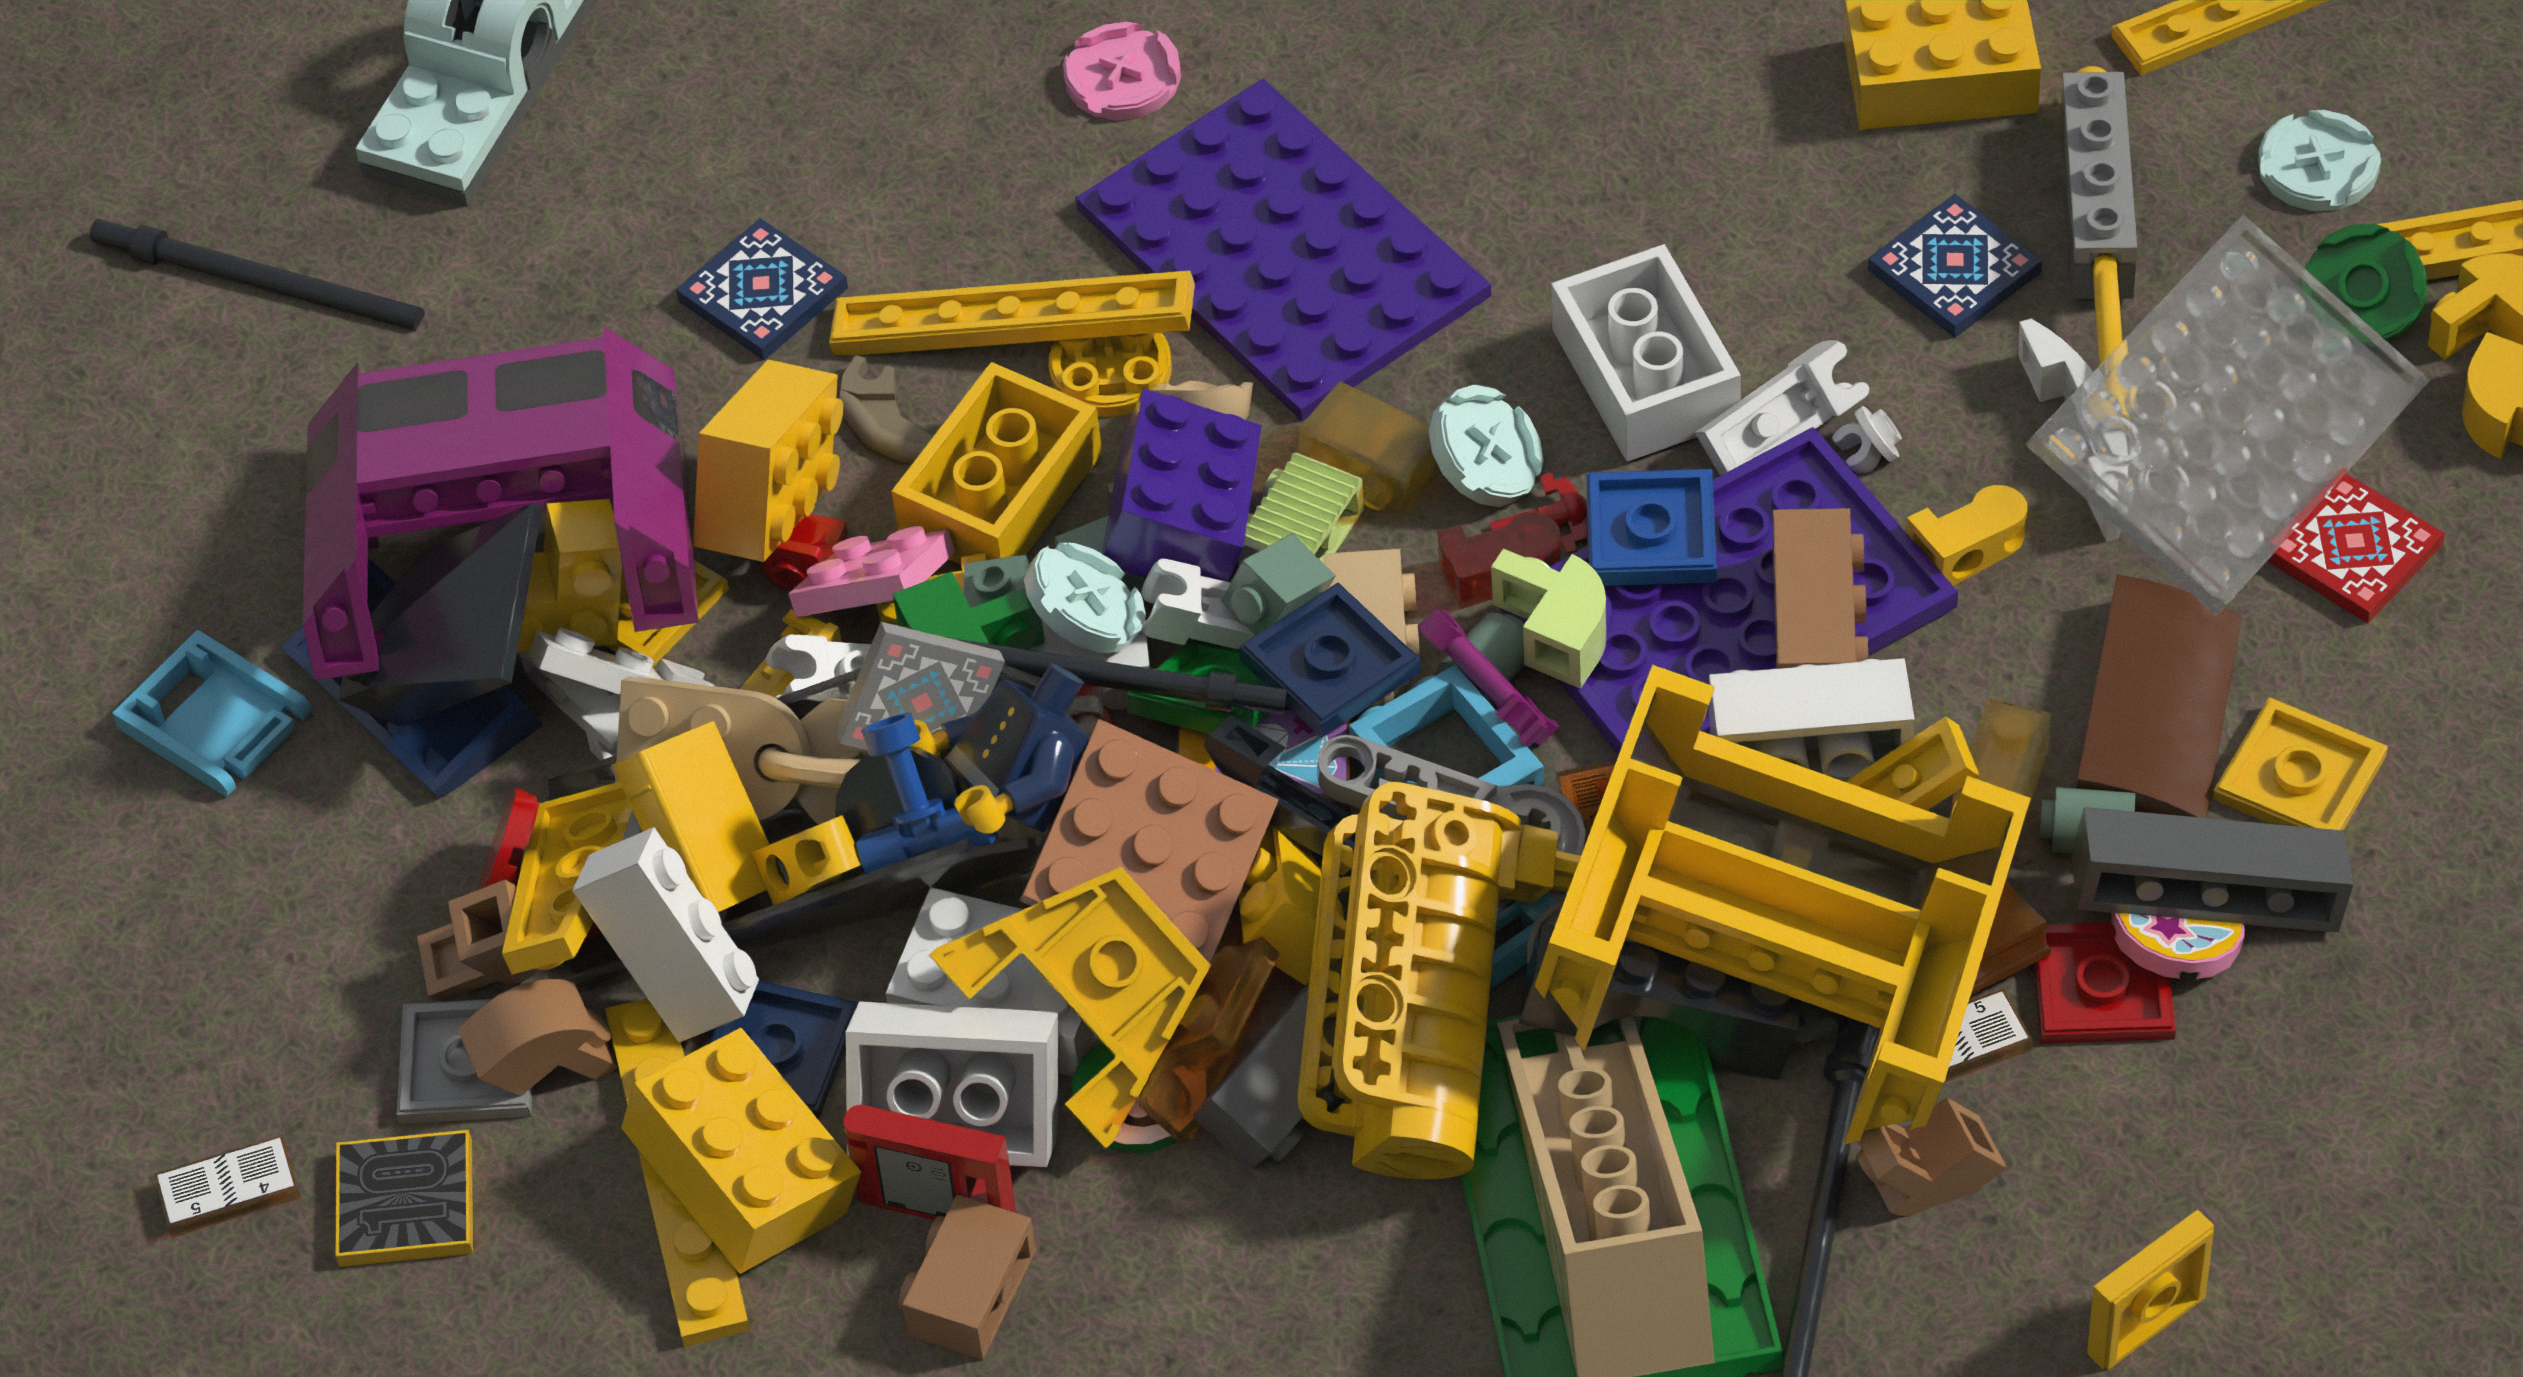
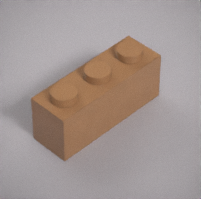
(1816, 589)

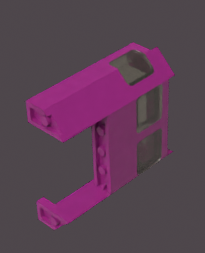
(483, 441)

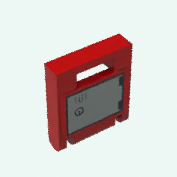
(923, 1163)

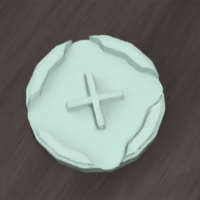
(2319, 161)
(1485, 446)
(1084, 597)

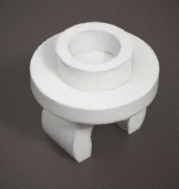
(1877, 438)

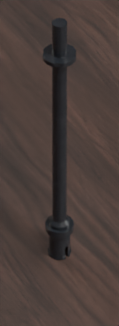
(1846, 1072)

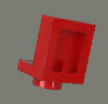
(808, 545)

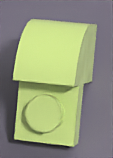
(1562, 613)

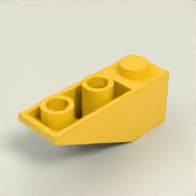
(1282, 901)

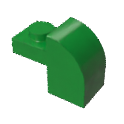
(942, 610)

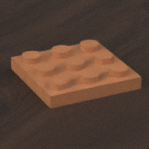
(1163, 820)

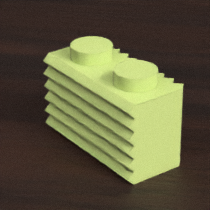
(1310, 502)

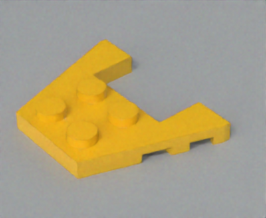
(1113, 966)

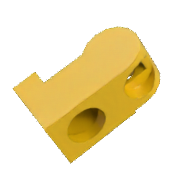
(1972, 535)
(810, 858)

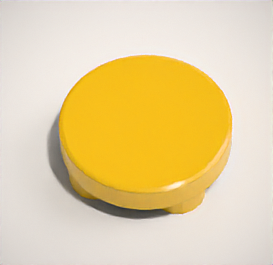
(1110, 369)

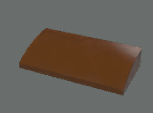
(2159, 698)

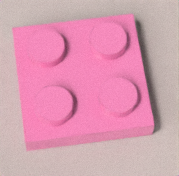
(870, 572)

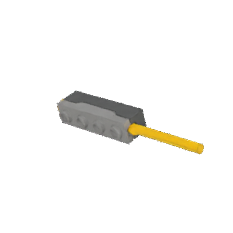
(2099, 196)

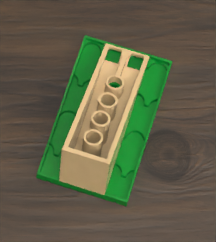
(1628, 1223)

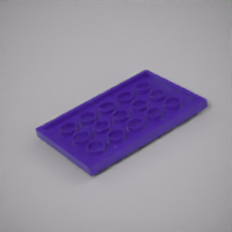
(1288, 246)
(1732, 622)

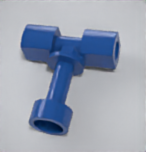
(921, 822)

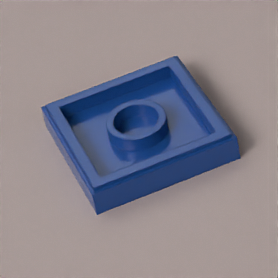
(1652, 527)

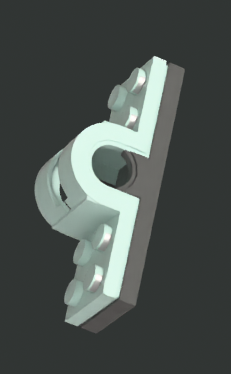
(464, 90)

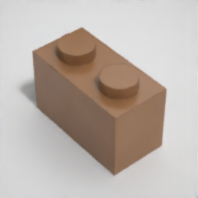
(967, 1276)

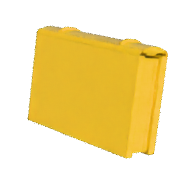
(700, 811)

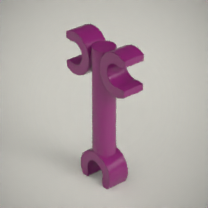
(1512, 706)

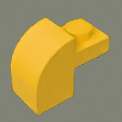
(2485, 300)
(2495, 395)

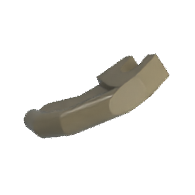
(874, 414)

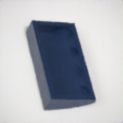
(444, 746)

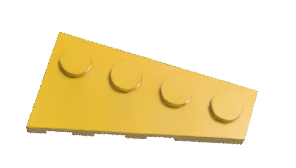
(546, 915)

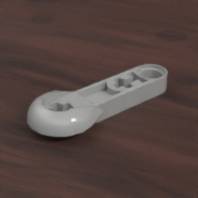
(1529, 802)

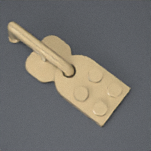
(799, 764)

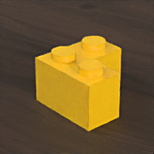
(576, 576)

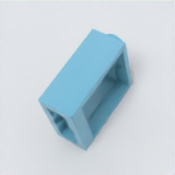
(1434, 698)

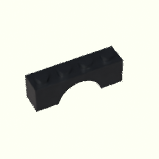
(1738, 1020)

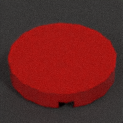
(510, 838)

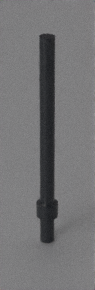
(153, 244)
(1218, 691)

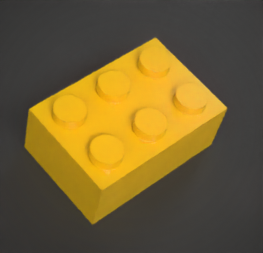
(1940, 60)
(766, 460)
(1000, 466)
(740, 1150)

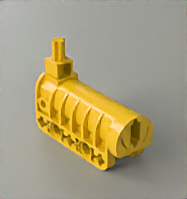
(1414, 972)

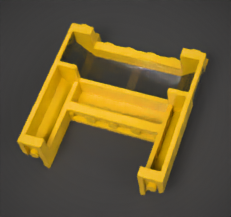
(1789, 890)

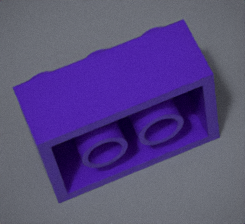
(1181, 487)

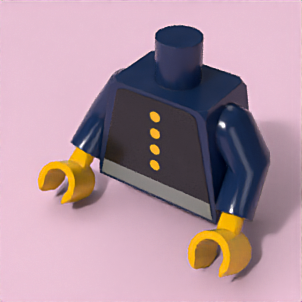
(1013, 752)

